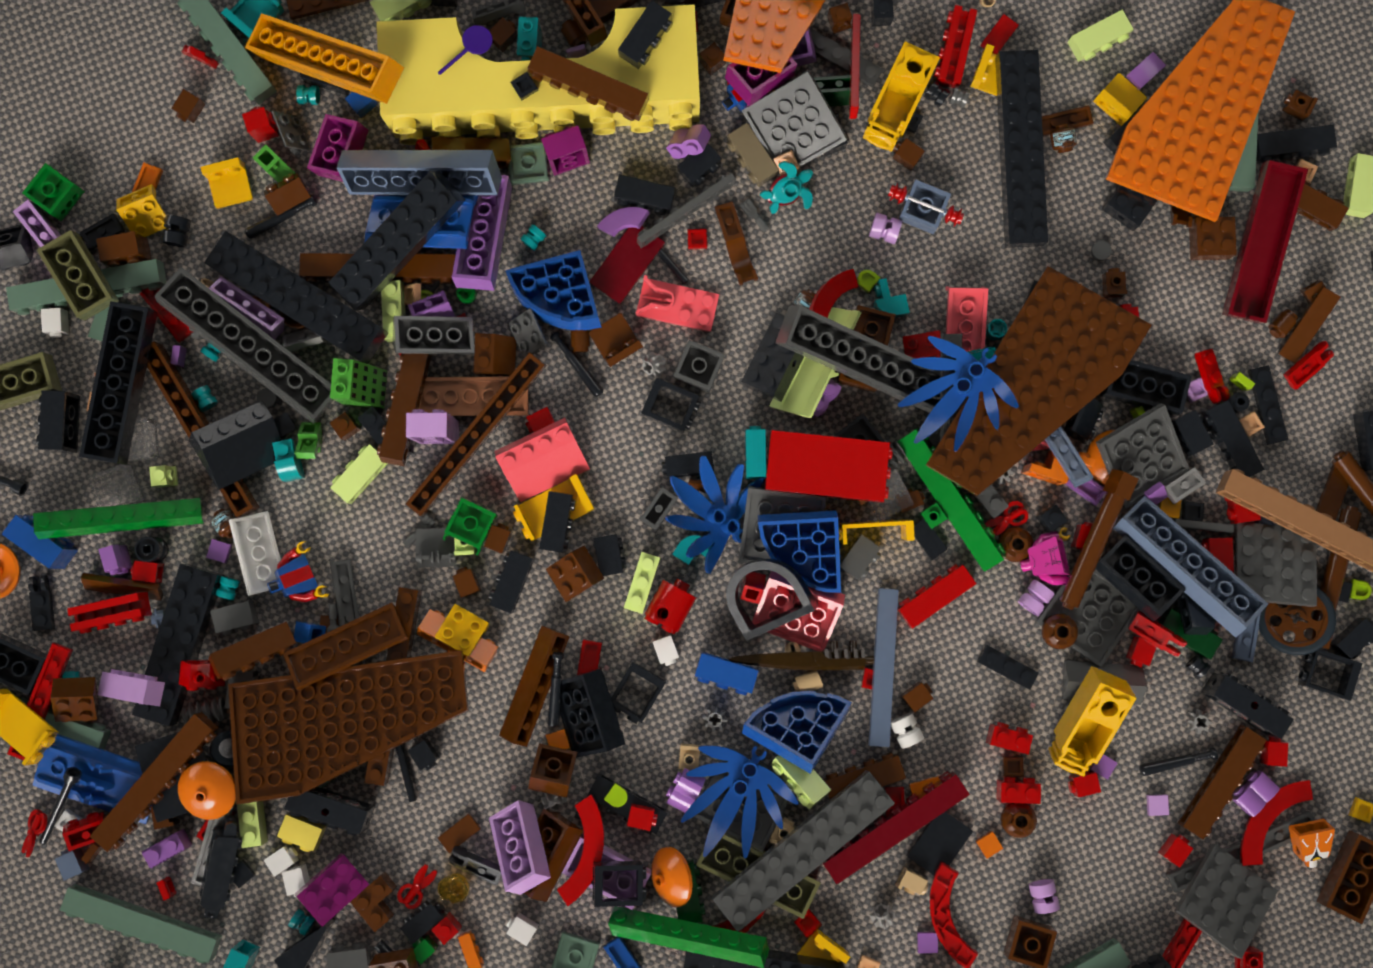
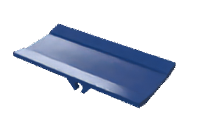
(451, 235)
(104, 774)

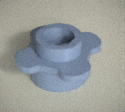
(156, 617)

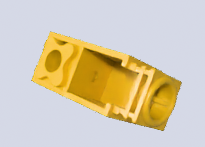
(900, 96)
(1091, 721)

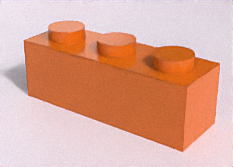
(470, 950)

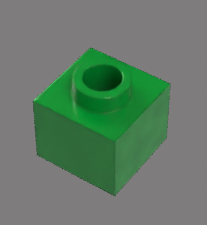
(934, 508)
(424, 948)

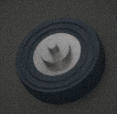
(221, 749)

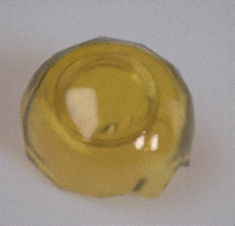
(454, 888)

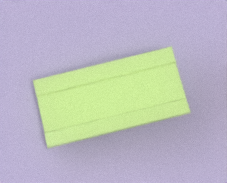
(812, 376)

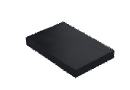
(939, 842)

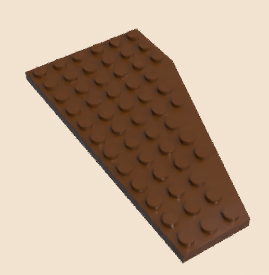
(1055, 362)
(306, 736)

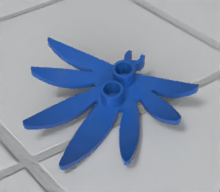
(968, 380)
(718, 517)
(743, 779)

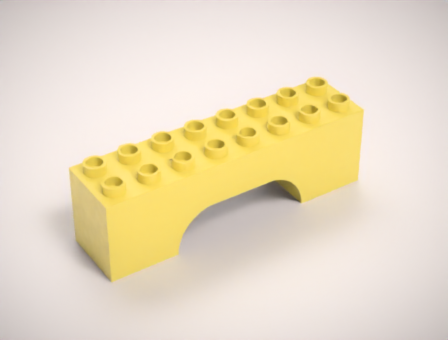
(480, 100)

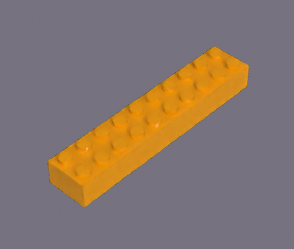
(325, 58)

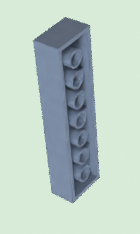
(401, 170)
(1192, 566)

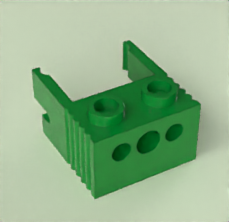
(53, 192)
(470, 524)

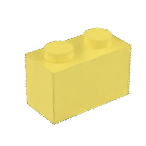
(301, 832)

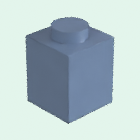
(71, 863)

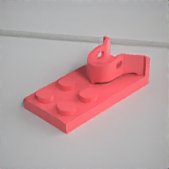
(677, 305)
(967, 315)

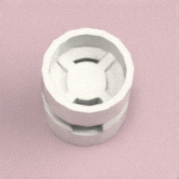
(907, 737)

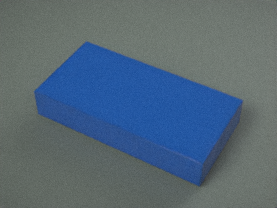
(621, 954)

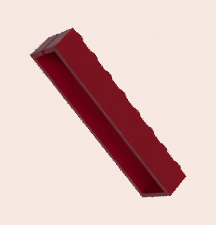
(1265, 241)
(896, 826)

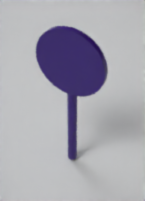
(475, 40)

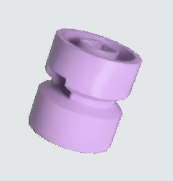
(892, 228)
(1036, 597)
(1044, 897)

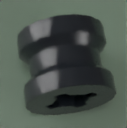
(1198, 666)

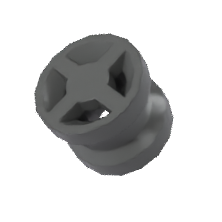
(959, 96)

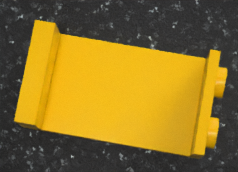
(532, 511)
(906, 526)
(24, 728)

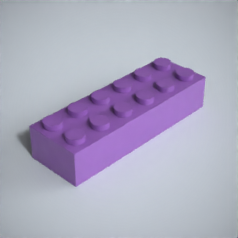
(479, 263)

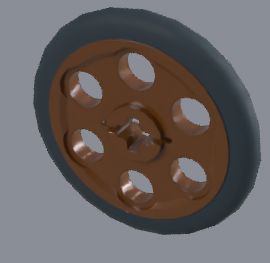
(1300, 645)

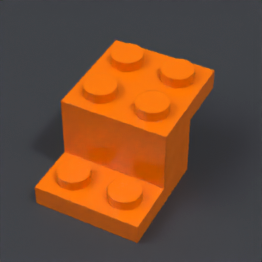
(1052, 470)

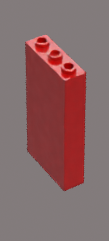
(828, 466)

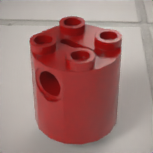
(675, 600)

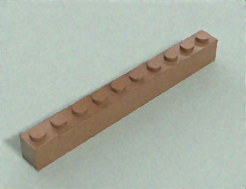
(1297, 517)

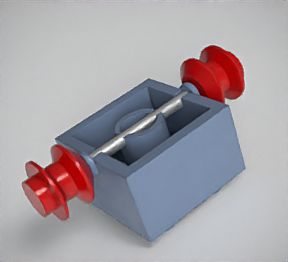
(925, 206)

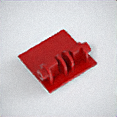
(919, 346)

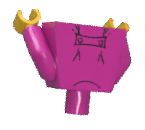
(1048, 558)

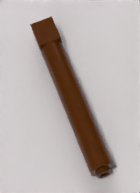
(1355, 477)
(1118, 489)
(1335, 570)

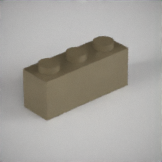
(752, 155)

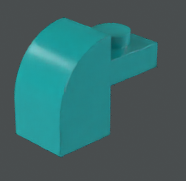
(895, 305)
(286, 463)
(681, 549)

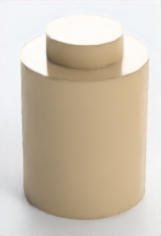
(808, 682)

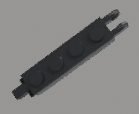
(219, 867)

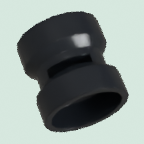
(936, 94)

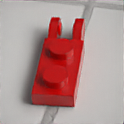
(1308, 365)
(1211, 376)
(1156, 634)

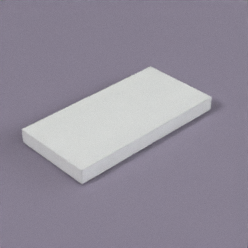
(255, 550)

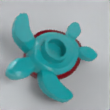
(788, 188)

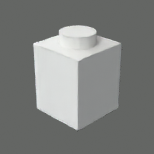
(55, 322)
(666, 650)
(281, 859)
(295, 878)
(521, 928)

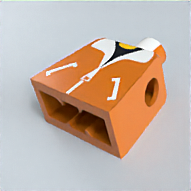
(1312, 840)

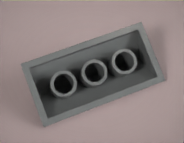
(433, 335)
(1075, 672)

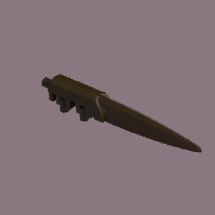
(815, 660)

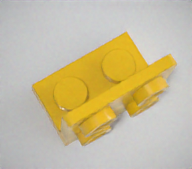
(985, 74)
(1120, 99)
(228, 182)
(141, 211)
(461, 630)
(823, 947)

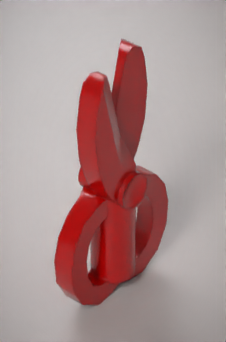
(1003, 521)
(36, 824)
(418, 884)

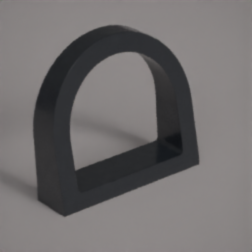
(746, 626)

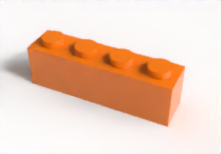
(481, 654)

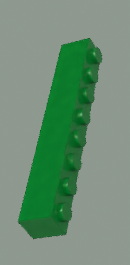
(954, 504)
(117, 518)
(689, 936)

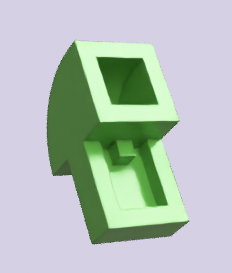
(272, 163)
(309, 440)

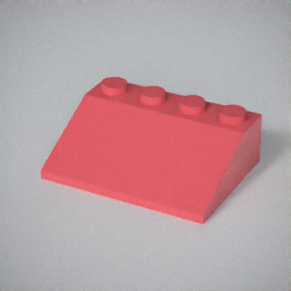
(541, 460)
(809, 630)

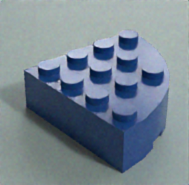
(557, 291)
(807, 544)
(798, 725)

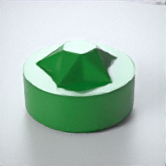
(466, 295)

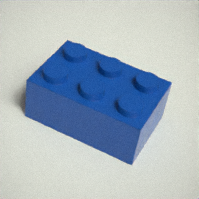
(51, 552)
(726, 673)

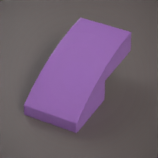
(1146, 71)

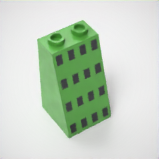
(358, 384)

